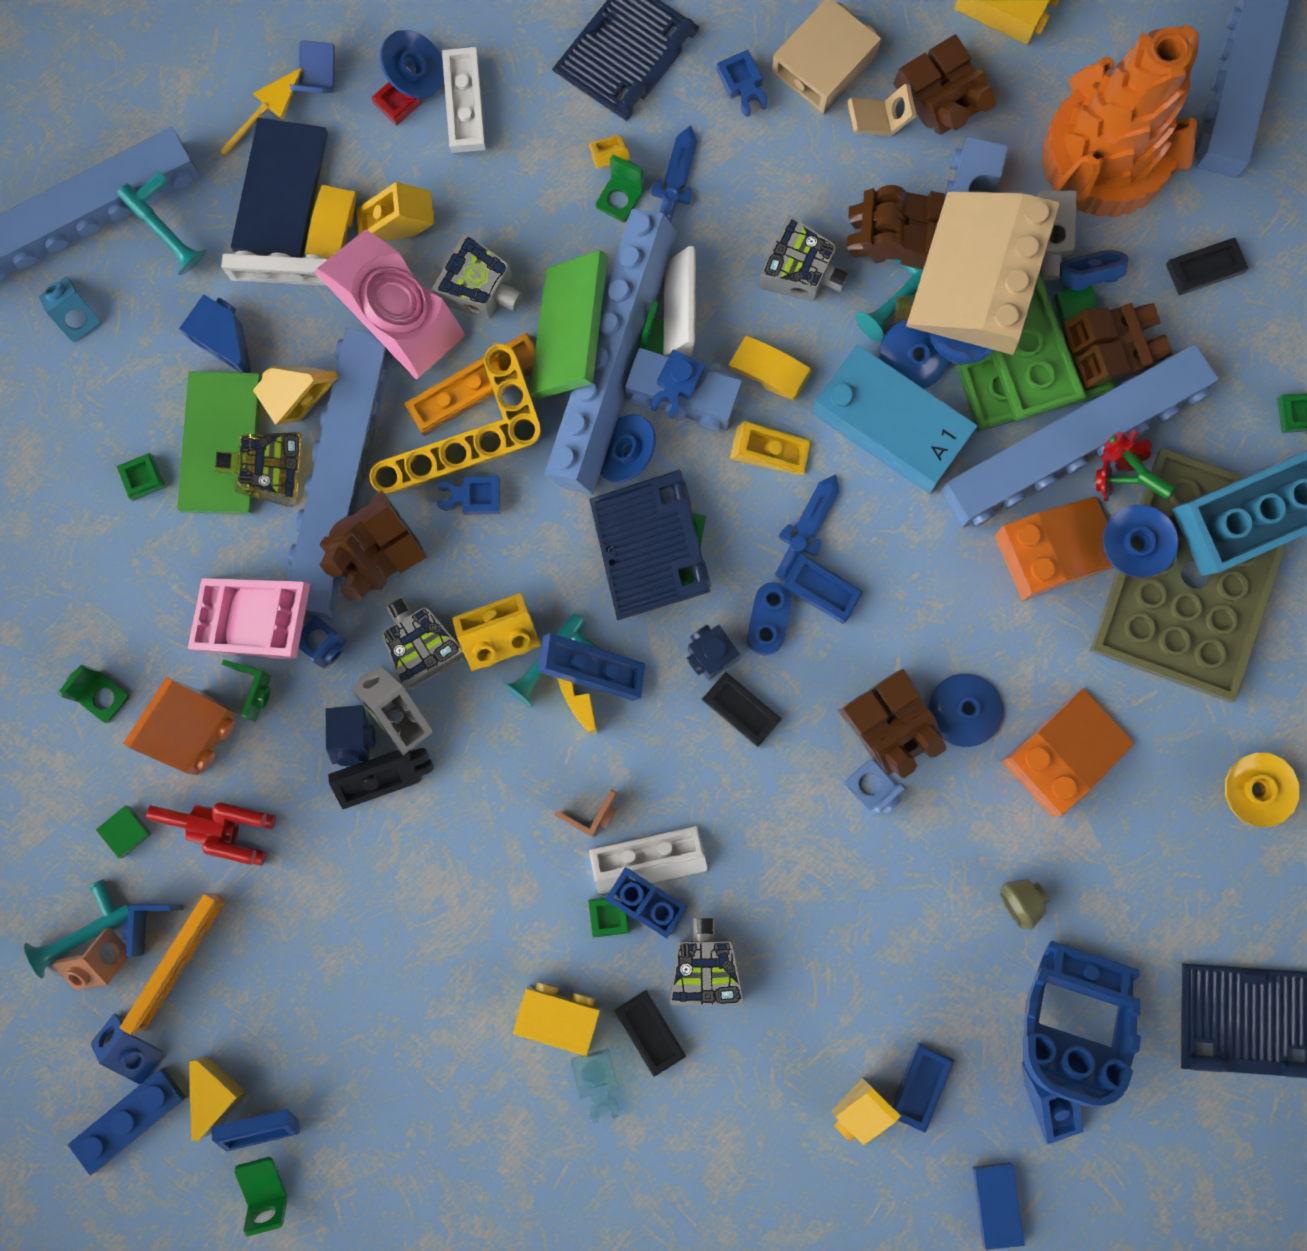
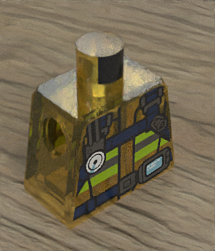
(264, 466)

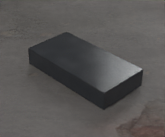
(1207, 266)
(741, 709)
(650, 1033)

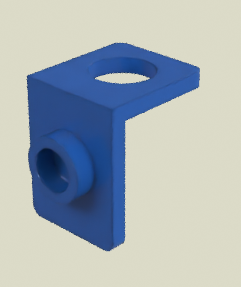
(318, 64)
(330, 648)
(135, 925)
(125, 1052)

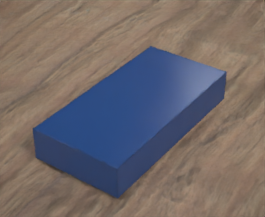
(822, 588)
(922, 1087)
(255, 1130)
(998, 1206)

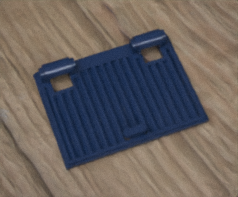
(625, 52)
(649, 545)
(1245, 1020)

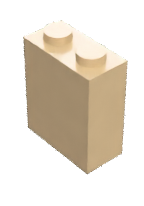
(826, 54)

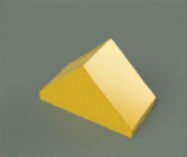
(211, 1096)

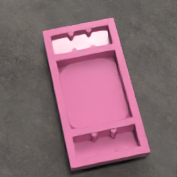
(391, 302)
(249, 617)

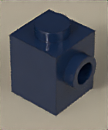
(711, 651)
(348, 735)

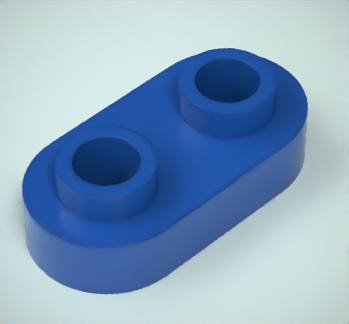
(1093, 269)
(770, 618)

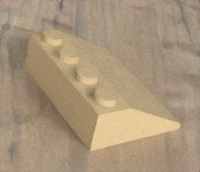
(983, 267)

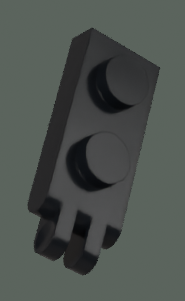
(379, 776)

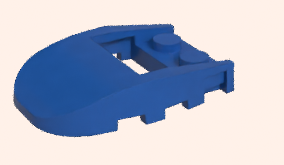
(1071, 1064)

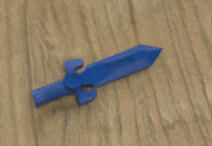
(677, 174)
(808, 525)

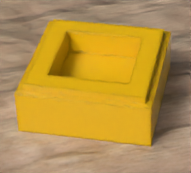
(603, 150)

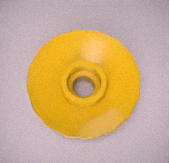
(1277, 784)

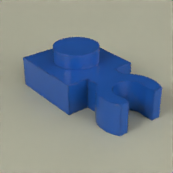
(743, 79)
(678, 379)
(476, 496)

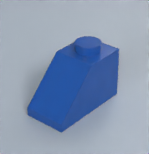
(218, 332)
(1055, 1115)

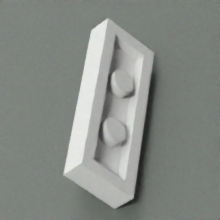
(463, 100)
(272, 268)

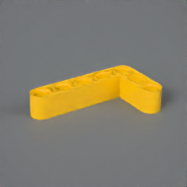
(471, 439)

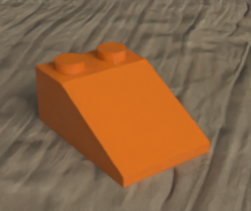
(1054, 547)
(181, 727)
(1068, 753)

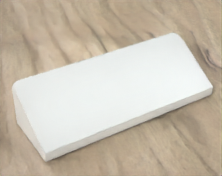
(680, 303)
(651, 857)

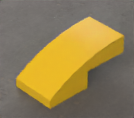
(330, 221)
(771, 367)
(580, 705)

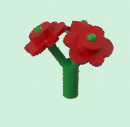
(1130, 456)

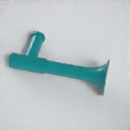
(137, 203)
(874, 322)
(523, 687)
(112, 918)

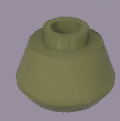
(1024, 902)

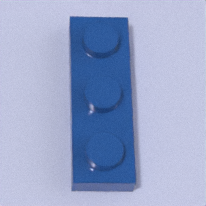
(591, 667)
(126, 1121)

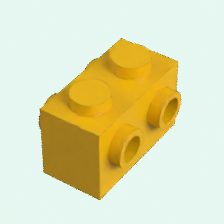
(496, 632)

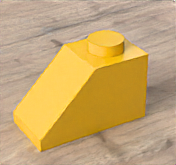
(397, 212)
(292, 391)
(863, 1113)

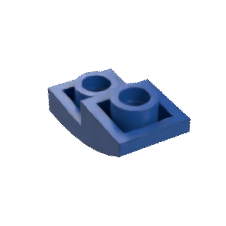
(645, 902)

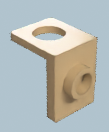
(880, 116)

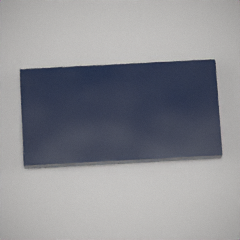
(279, 188)

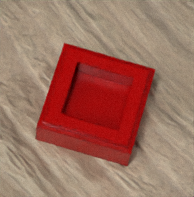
(394, 103)

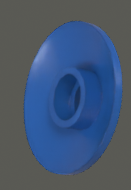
(417, 53)
(898, 350)
(629, 449)
(1153, 530)
(947, 709)

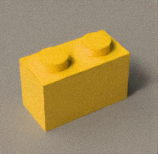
(557, 1019)

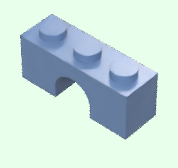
(977, 166)
(709, 404)

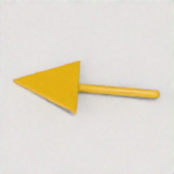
(274, 97)

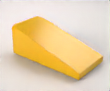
(770, 448)

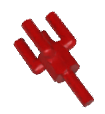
(217, 829)

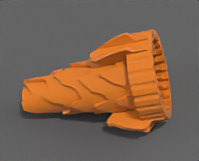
(1119, 127)

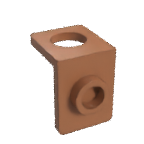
(602, 819)
(89, 969)

